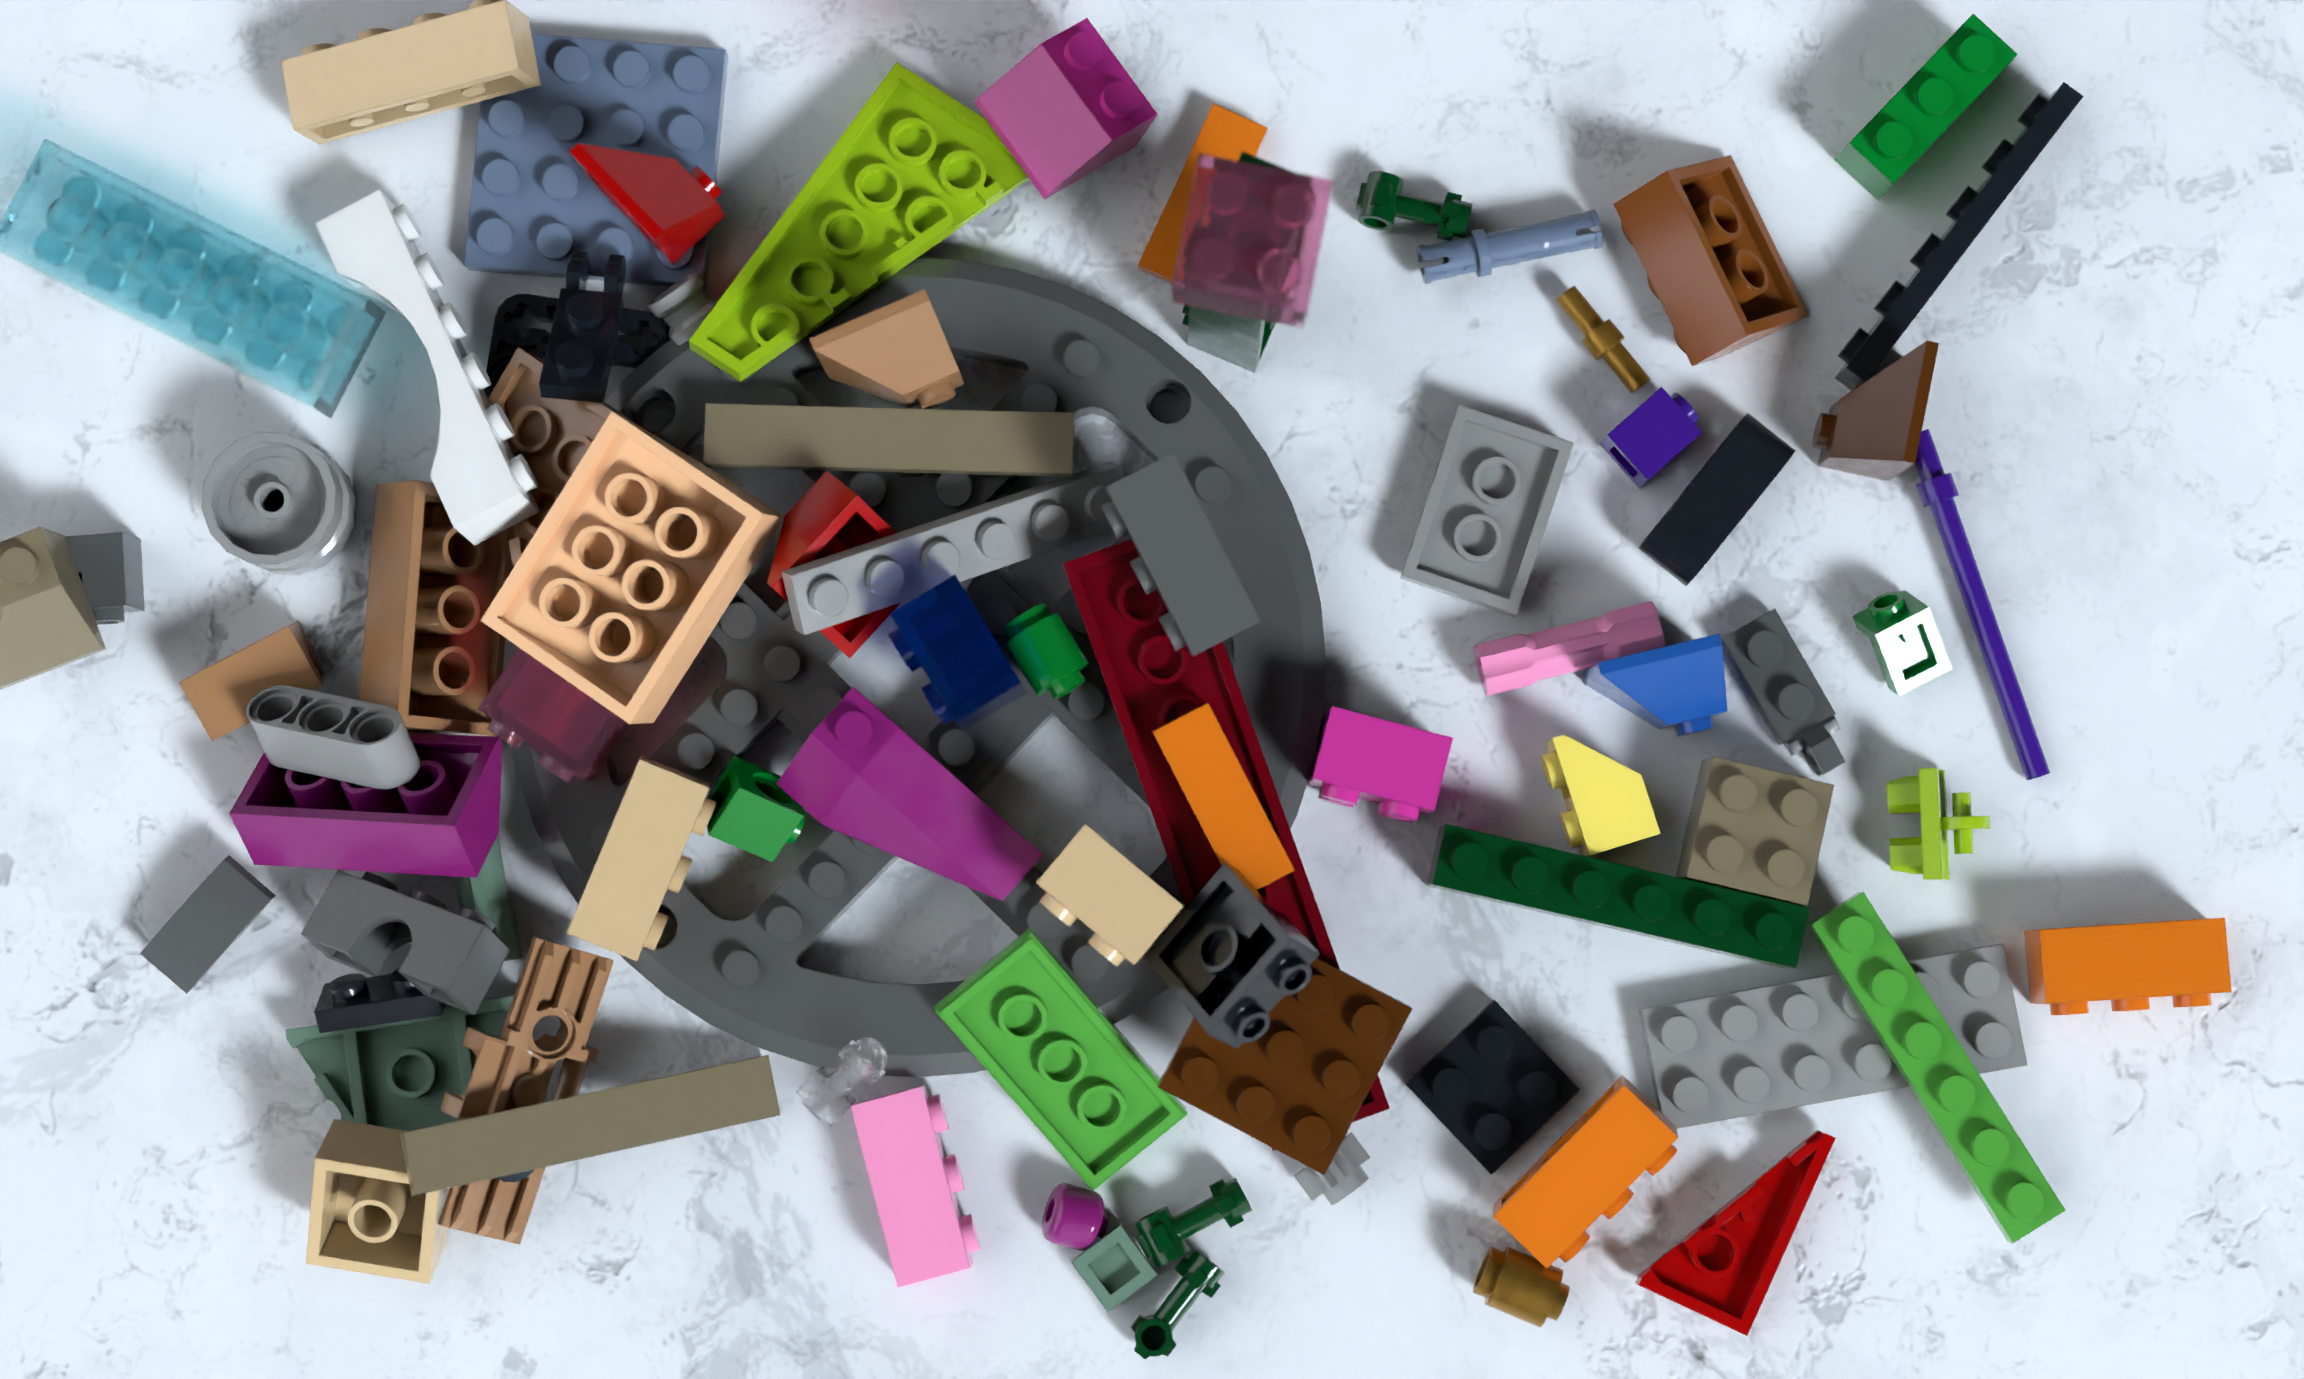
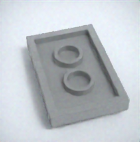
(1486, 510)

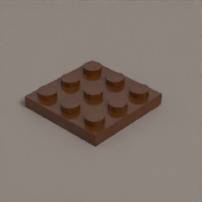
(1304, 1075)

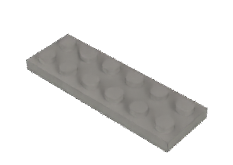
(1812, 1041)

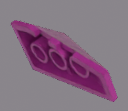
(890, 793)

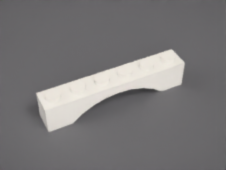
(473, 464)

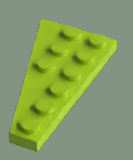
(879, 199)

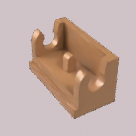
(225, 688)

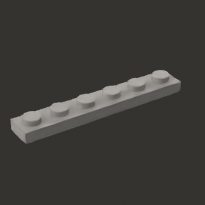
(957, 545)

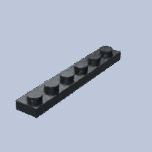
(1970, 215)

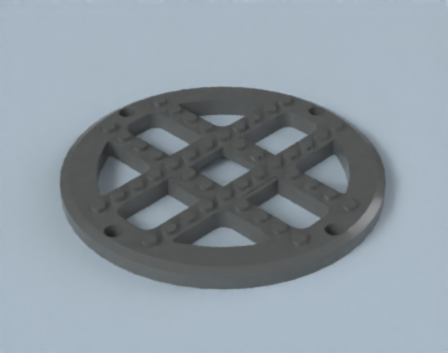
(1080, 362)

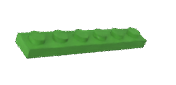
(1936, 1067)

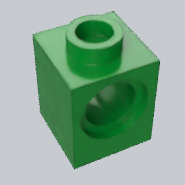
(753, 810)

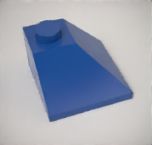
(1667, 685)

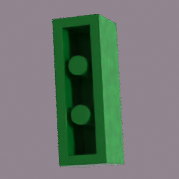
(1925, 106)

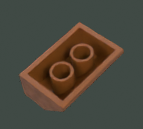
(1710, 259)

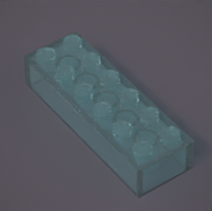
(188, 278)

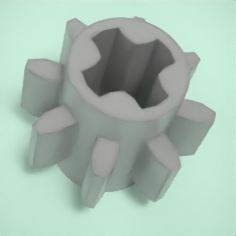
(1342, 1175)

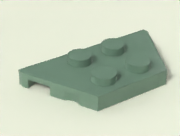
(400, 1069)

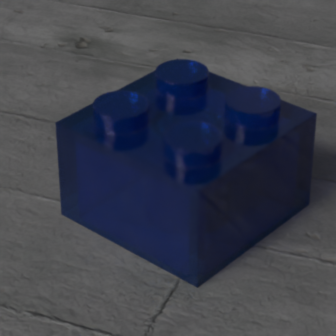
(957, 653)

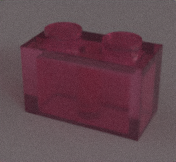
(552, 716)

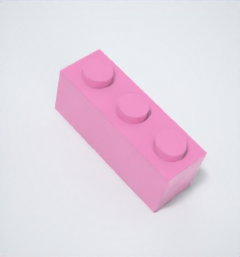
(915, 1184)

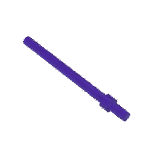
(1939, 492)

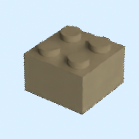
(1755, 830)

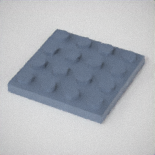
(534, 198)

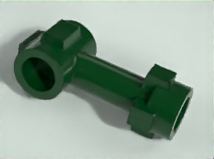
(1382, 201)
(1164, 1235)
(1154, 1331)

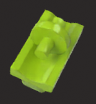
(1927, 796)

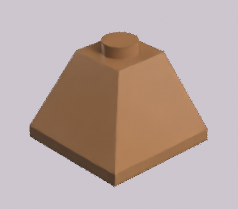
(893, 354)

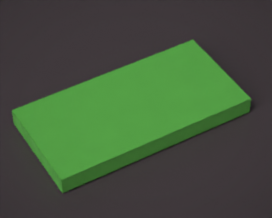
(1060, 1059)

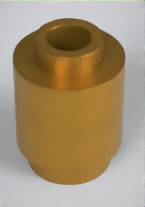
(1521, 1286)

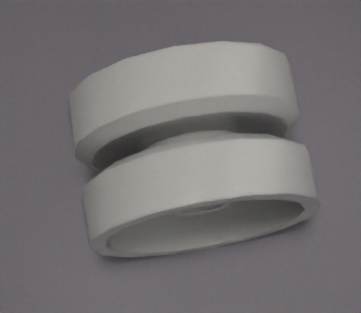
(249, 483)

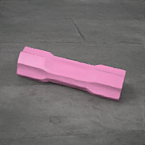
(1533, 657)

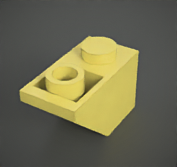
(1602, 797)

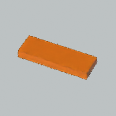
(1221, 136)
(1222, 797)

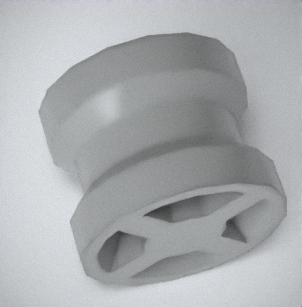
(683, 308)

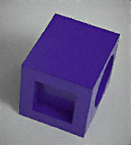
(1652, 436)

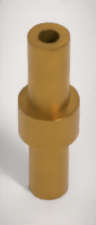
(1603, 339)

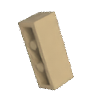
(642, 859)

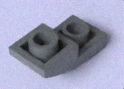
(207, 924)

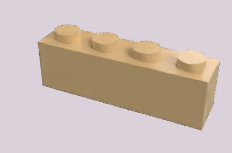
(410, 71)

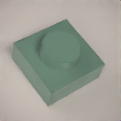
(1114, 1268)

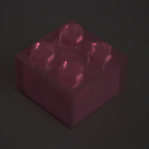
(1251, 240)

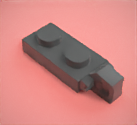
(1785, 690)

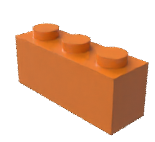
(2127, 964)
(1587, 1173)

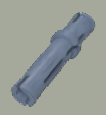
(1508, 246)

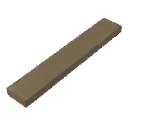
(889, 440)
(588, 1125)

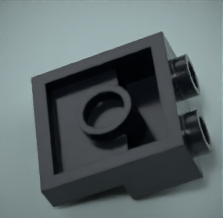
(1232, 958)

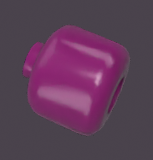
(1074, 1217)

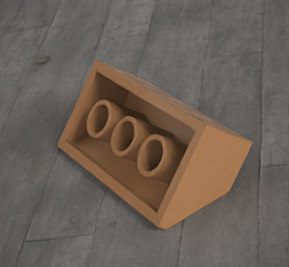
(425, 611)

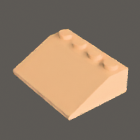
(631, 570)

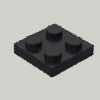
(1492, 1086)

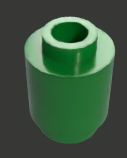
(1046, 652)

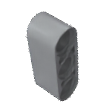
(333, 737)

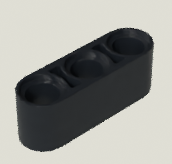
(1716, 499)

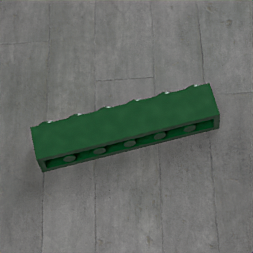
(1618, 896)

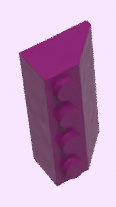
(429, 826)

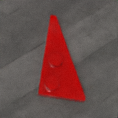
(1734, 1254)

